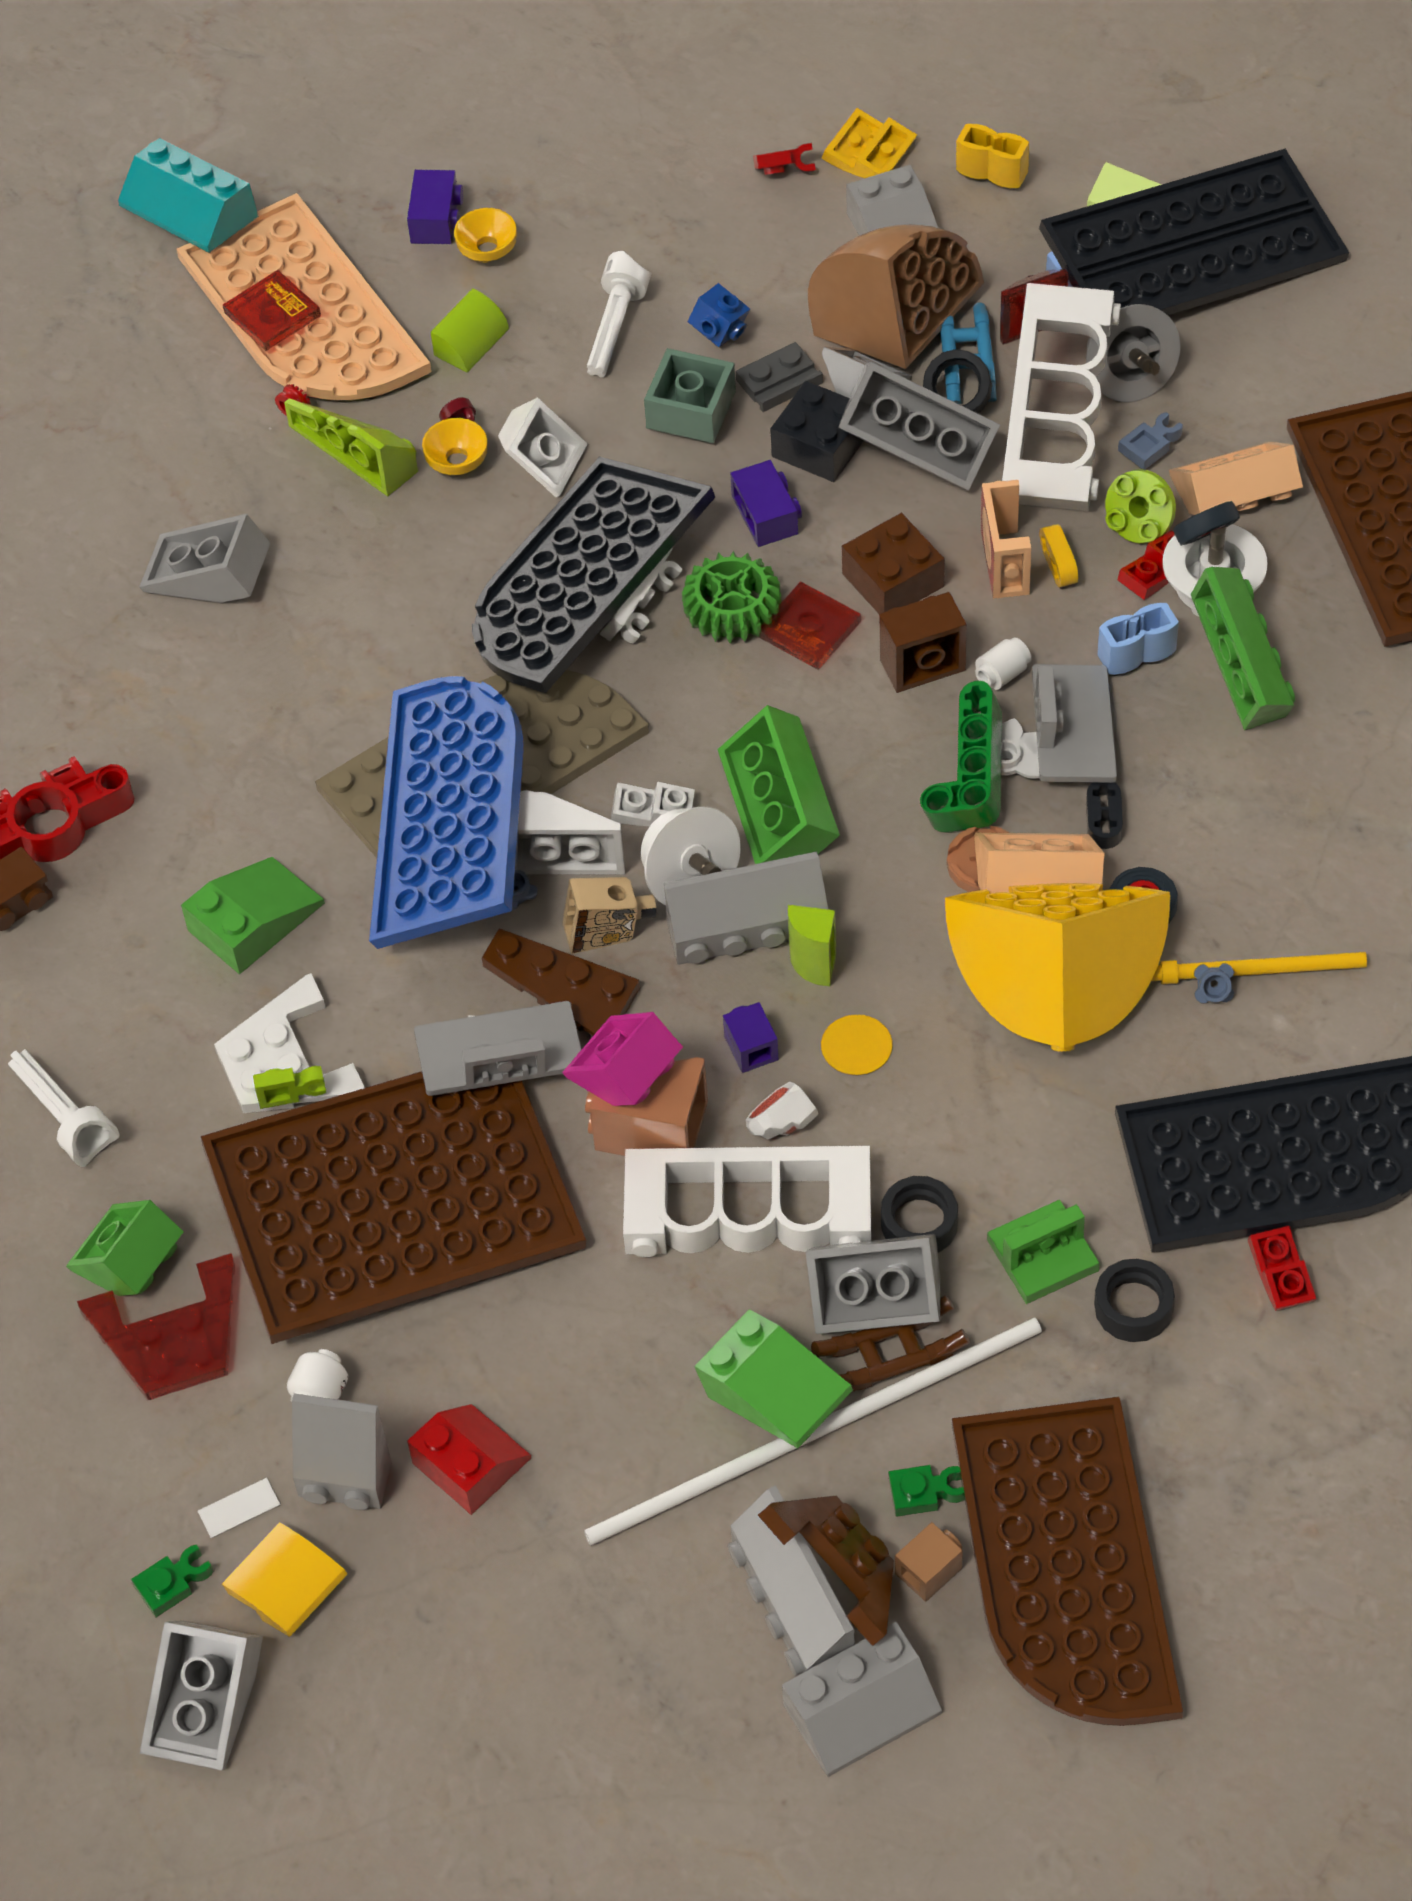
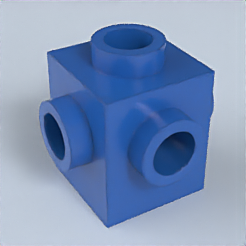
(719, 315)

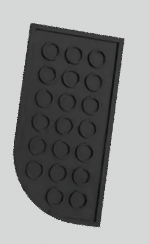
(580, 568)
(1270, 1153)

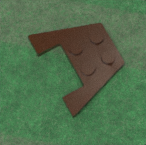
(847, 1548)

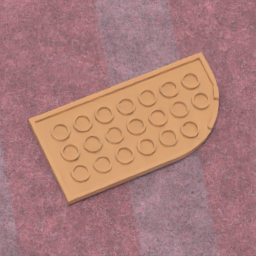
(356, 341)

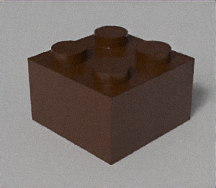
(893, 565)
(922, 642)

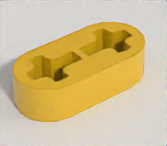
(1058, 555)

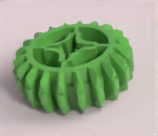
(730, 586)

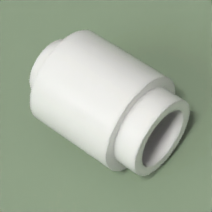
(1002, 663)

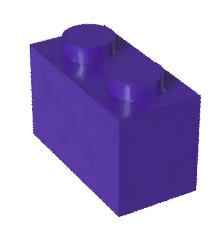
(433, 206)
(765, 502)

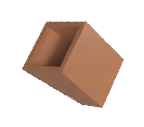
(664, 1119)

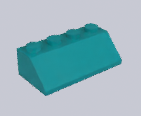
(187, 195)

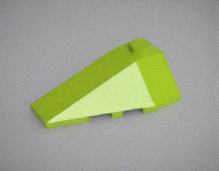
(361, 447)

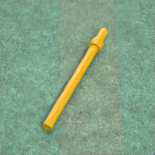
(1170, 972)

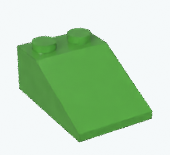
(249, 911)
(771, 1379)

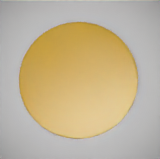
(856, 1044)

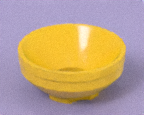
(485, 226)
(454, 437)

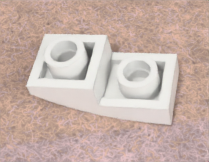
(643, 806)

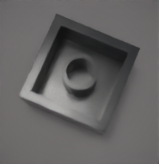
(809, 433)

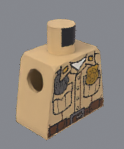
(603, 912)

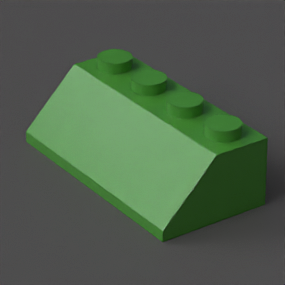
(1242, 647)
(777, 787)

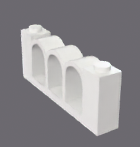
(1067, 311)
(648, 1172)

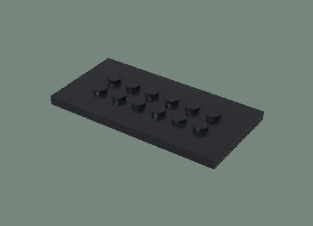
(1198, 236)

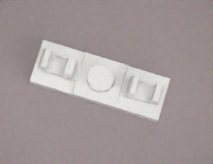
(625, 618)

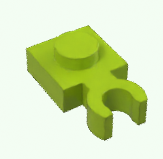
(284, 1086)

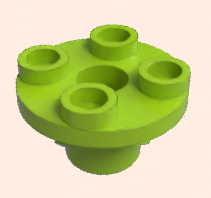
(1140, 506)

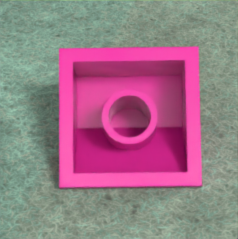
(624, 1058)

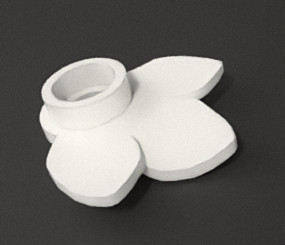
(1019, 750)

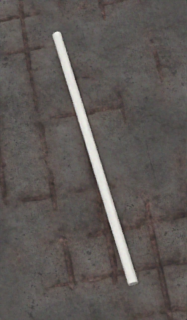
(833, 1422)

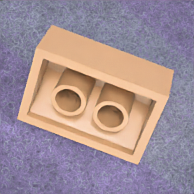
(1239, 477)
(1036, 859)

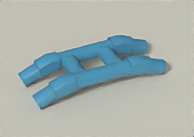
(979, 333)

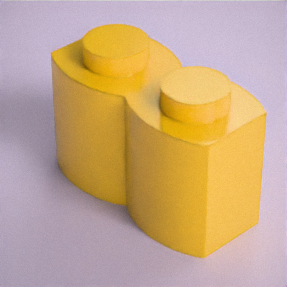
(992, 155)

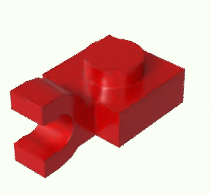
(775, 161)

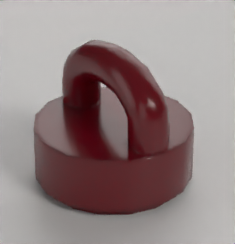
(458, 408)

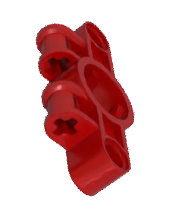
(84, 798)

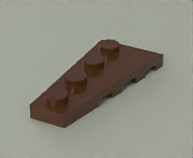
(560, 977)

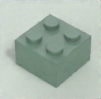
(690, 395)

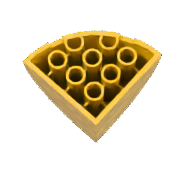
(1058, 955)

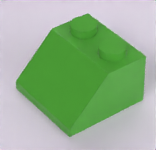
(126, 1247)

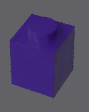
(750, 1037)

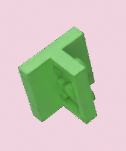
(1044, 1250)

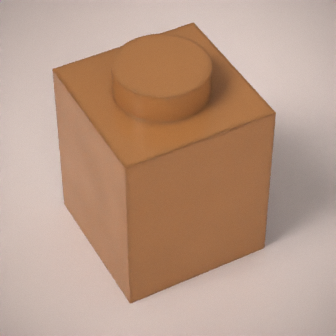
(929, 1561)

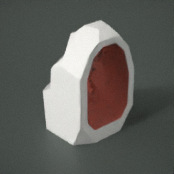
(781, 1112)

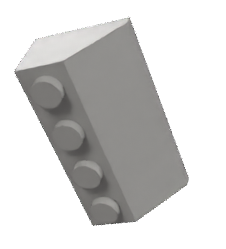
(918, 425)
(740, 907)
(792, 1589)

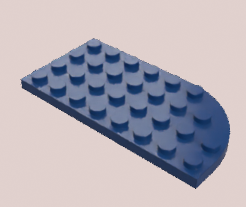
(447, 810)

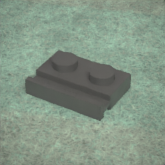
(778, 376)

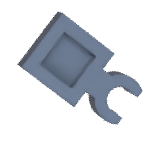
(1149, 444)

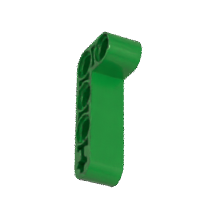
(973, 754)

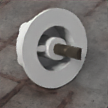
(1222, 548)

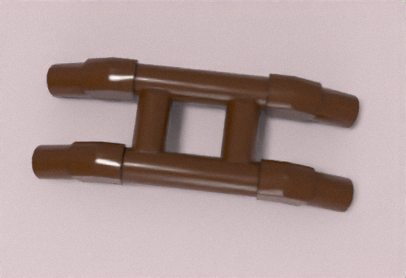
(876, 1368)

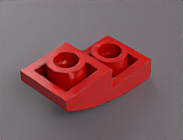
(1146, 573)
(1281, 1269)

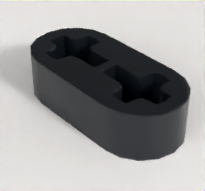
(1112, 814)

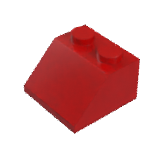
(466, 1455)

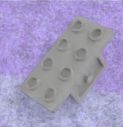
(1073, 723)
(497, 1047)

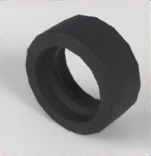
(966, 358)
(925, 1189)
(1138, 1272)

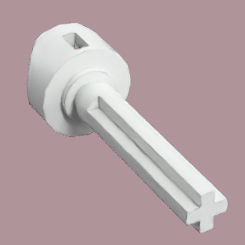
(624, 282)
(83, 1129)

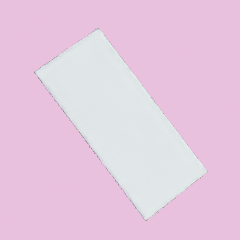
(238, 1507)

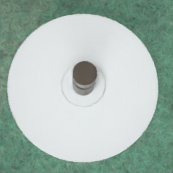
(688, 846)

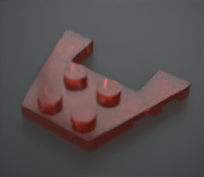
(175, 1346)

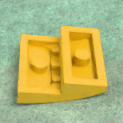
(868, 146)
(284, 1579)

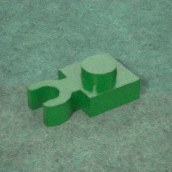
(917, 1491)
(167, 1583)

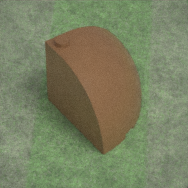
(892, 290)

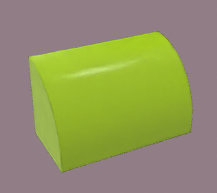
(468, 331)
(812, 943)

